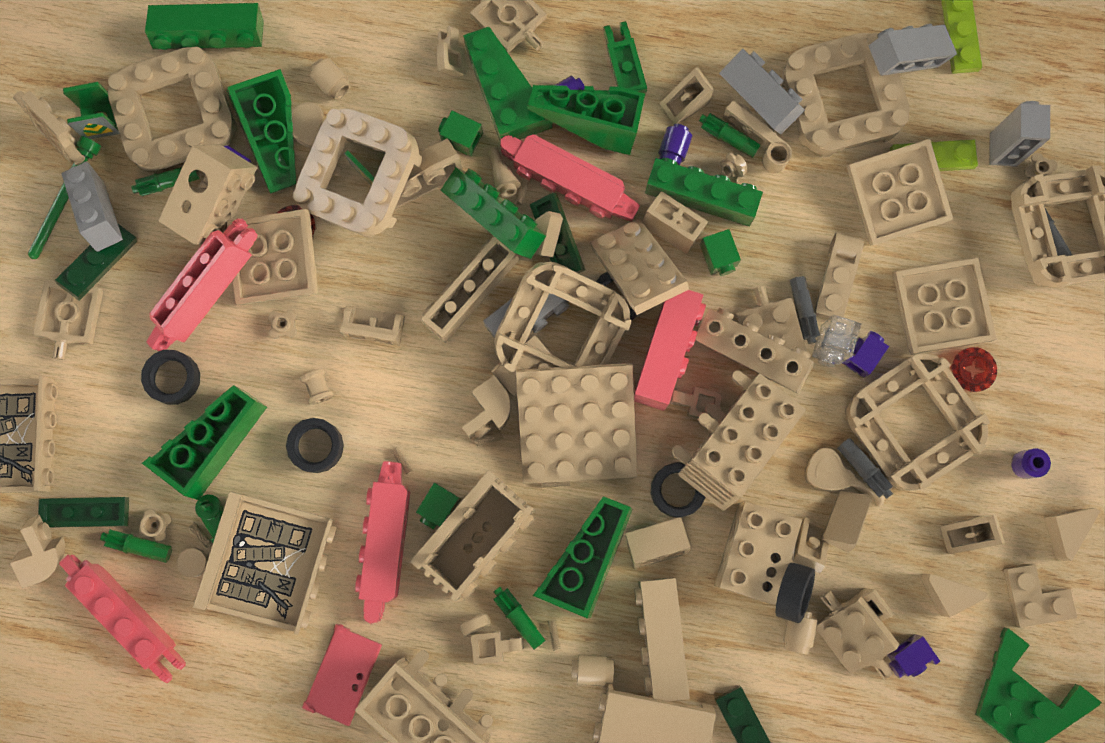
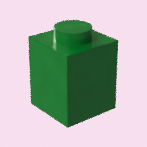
(461, 132)
(720, 253)
(437, 506)

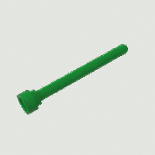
(88, 149)

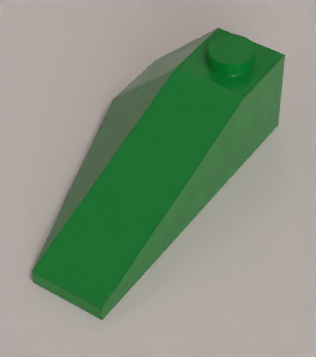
(266, 120)

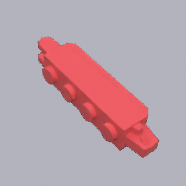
(570, 176)
(200, 284)
(384, 541)
(121, 616)

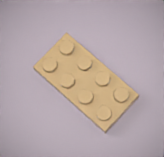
(639, 266)

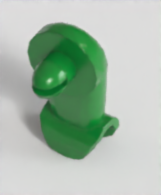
(210, 511)

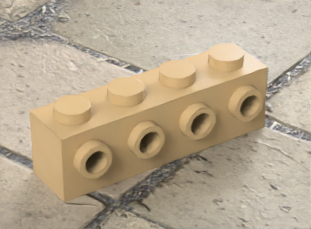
(470, 289)
(755, 350)
(663, 639)

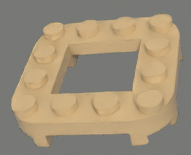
(126, 97)
(852, 132)
(399, 158)
(1035, 231)
(578, 289)
(950, 398)

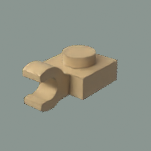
(450, 56)
(696, 401)
(490, 647)

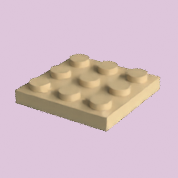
(900, 192)
(280, 259)
(944, 306)

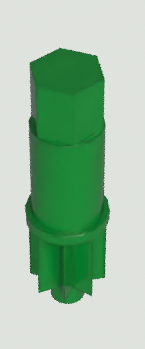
(728, 134)
(161, 181)
(138, 546)
(518, 617)

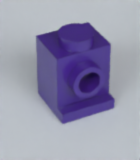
(867, 354)
(912, 657)

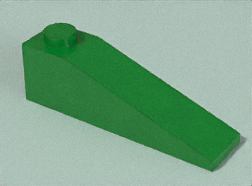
(600, 116)

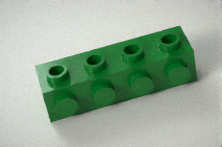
(204, 25)
(704, 192)
(493, 213)

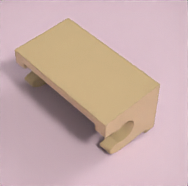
(674, 222)
(372, 325)
(657, 543)

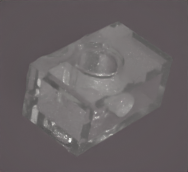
(836, 340)

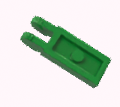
(625, 59)

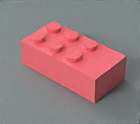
(667, 349)

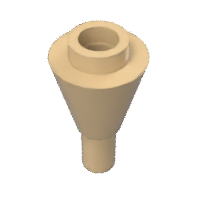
(503, 177)

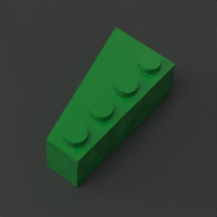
(503, 87)
(206, 444)
(585, 564)

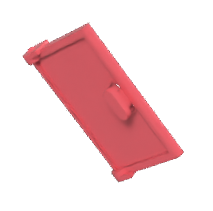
(338, 673)

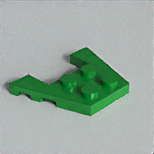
(1018, 708)

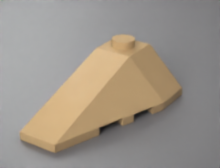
(436, 166)

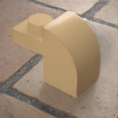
(496, 408)
(41, 557)

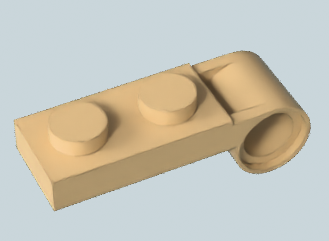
(760, 131)
(839, 275)

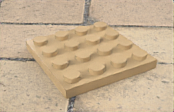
(577, 423)

